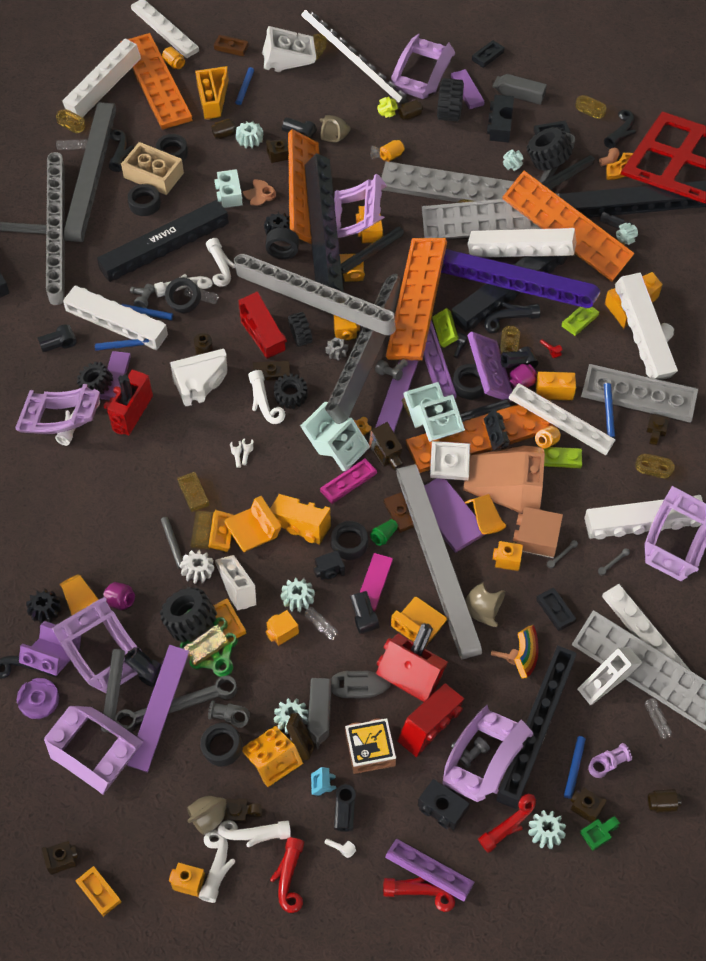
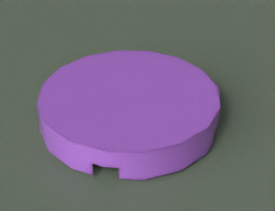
(38, 698)

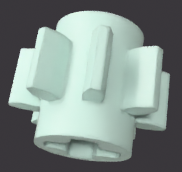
(513, 160)
(627, 233)

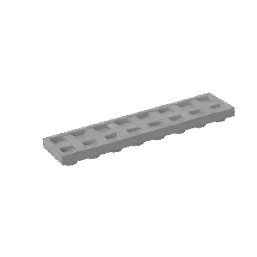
(441, 183)
(459, 219)
(657, 674)

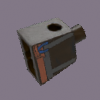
(386, 446)

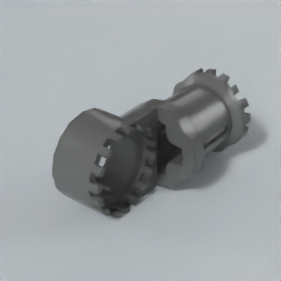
(227, 713)

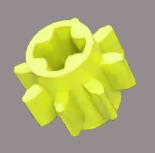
(387, 107)

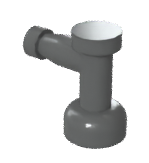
(145, 292)
(383, 368)
(467, 757)

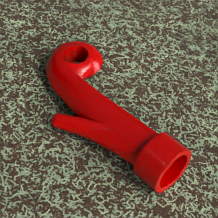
(510, 825)
(285, 871)
(416, 887)

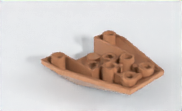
(509, 476)

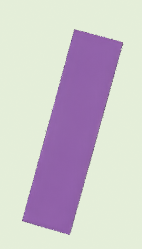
(430, 870)

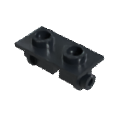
(495, 428)

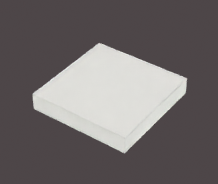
(450, 460)

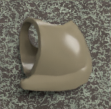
(333, 127)
(484, 605)
(207, 813)

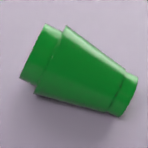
(383, 532)

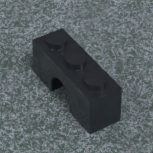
(500, 118)

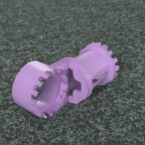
(610, 760)

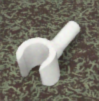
(246, 448)
(236, 451)
(347, 850)

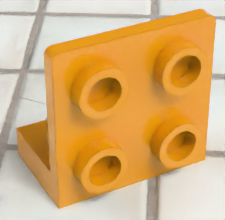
(254, 525)
(415, 614)
(272, 755)

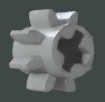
(336, 348)

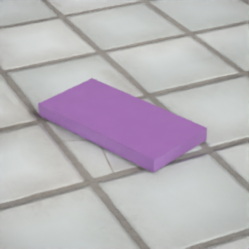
(488, 359)
(453, 516)

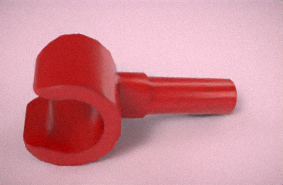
(554, 351)

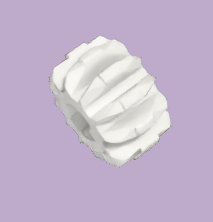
(197, 566)

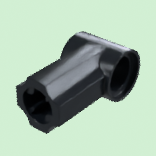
(307, 128)
(62, 338)
(516, 358)
(365, 617)
(146, 668)
(344, 809)

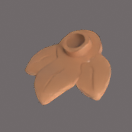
(260, 193)

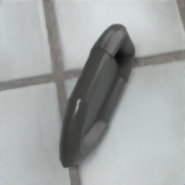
(359, 684)

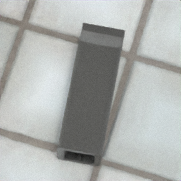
(520, 88)
(319, 709)

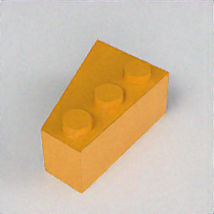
(212, 90)
(613, 300)
(302, 519)

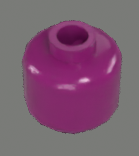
(523, 375)
(119, 595)

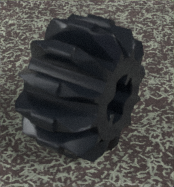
(276, 221)
(41, 613)

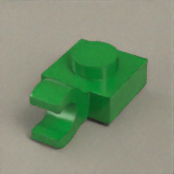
(597, 833)

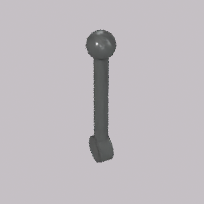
(551, 563)
(602, 570)

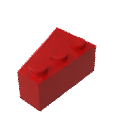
(261, 325)
(430, 719)

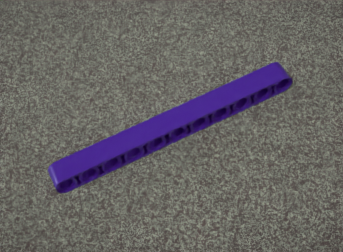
(520, 279)

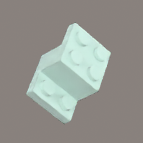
(434, 411)
(337, 440)

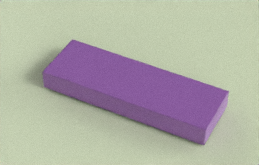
(470, 94)
(117, 366)

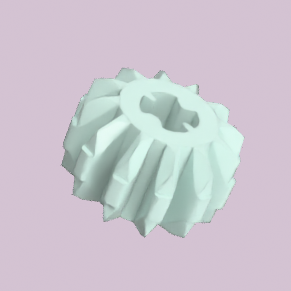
(249, 134)
(297, 594)
(282, 713)
(549, 837)

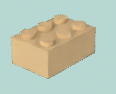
(152, 167)

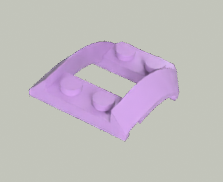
(429, 49)
(371, 192)
(82, 399)
(665, 560)
(83, 621)
(497, 726)
(111, 763)

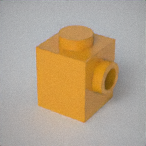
(345, 329)
(508, 555)
(281, 628)
(187, 879)

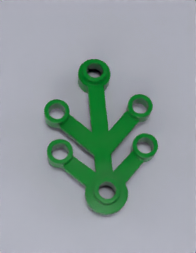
(219, 660)

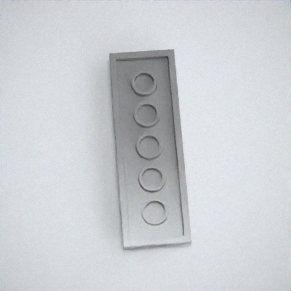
(641, 393)

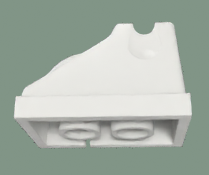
(287, 49)
(199, 375)

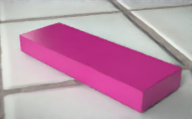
(348, 481)
(376, 578)

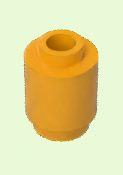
(173, 58)
(391, 150)
(547, 437)

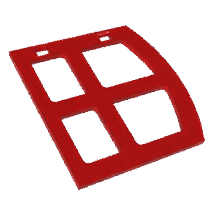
(679, 156)

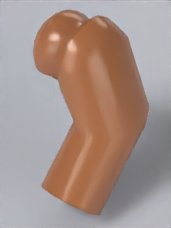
(611, 158)

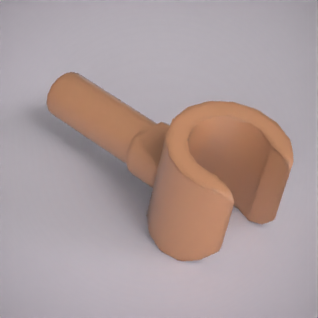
(509, 657)

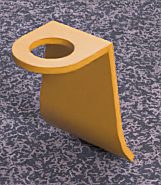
(354, 274)
(487, 515)
(77, 594)

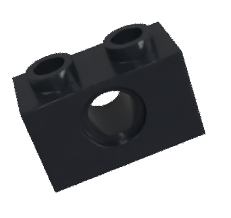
(437, 793)

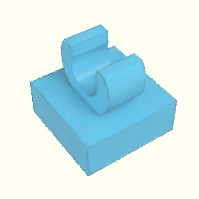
(321, 781)

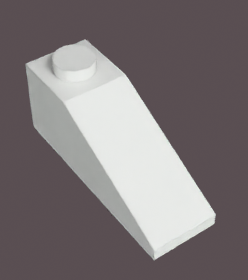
(237, 582)
(610, 674)

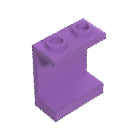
(46, 652)

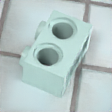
(229, 188)

